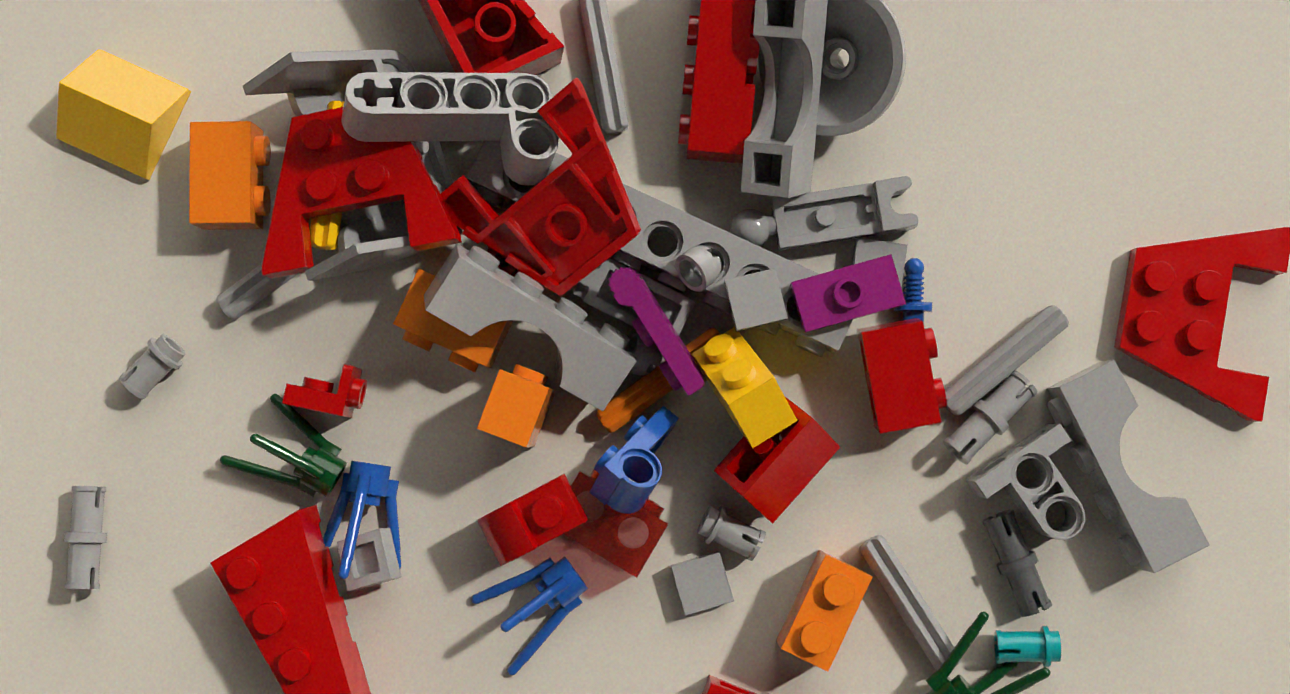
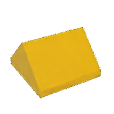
(118, 112)

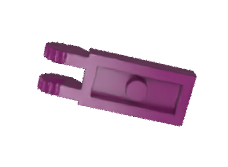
(657, 329)

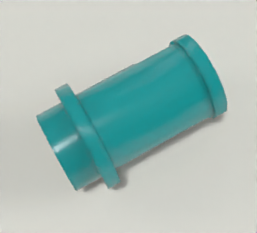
(1028, 646)

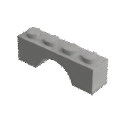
(782, 144)
(476, 293)
(1094, 411)

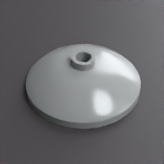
(875, 70)

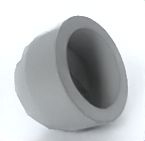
(698, 267)
(646, 356)

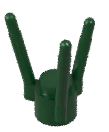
(318, 469)
(943, 684)

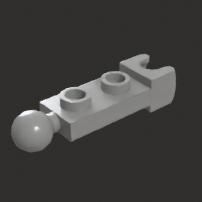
(828, 216)

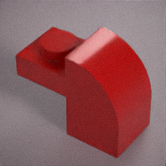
(532, 520)

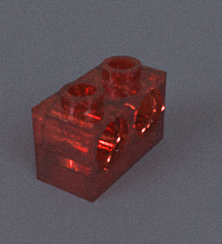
(602, 533)

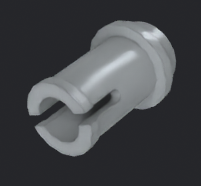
(152, 366)
(730, 532)

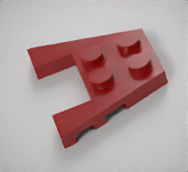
(335, 173)
(569, 217)
(1178, 311)

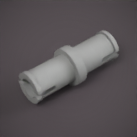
(990, 417)
(85, 537)

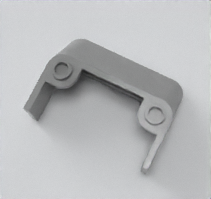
(310, 84)

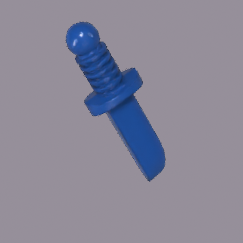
(913, 295)

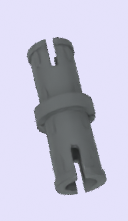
(1017, 563)

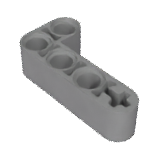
(372, 117)

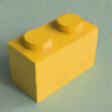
(744, 387)

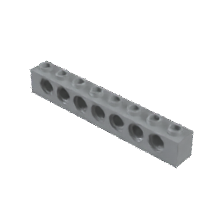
(736, 254)

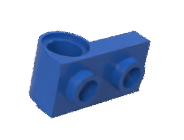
(633, 461)

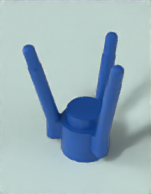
(363, 486)
(558, 586)

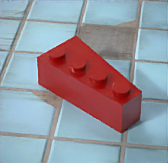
(493, 36)
(720, 81)
(293, 607)

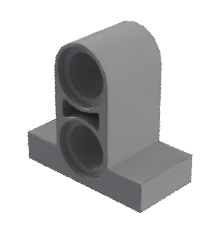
(1044, 491)

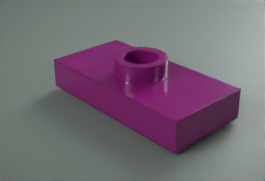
(847, 293)

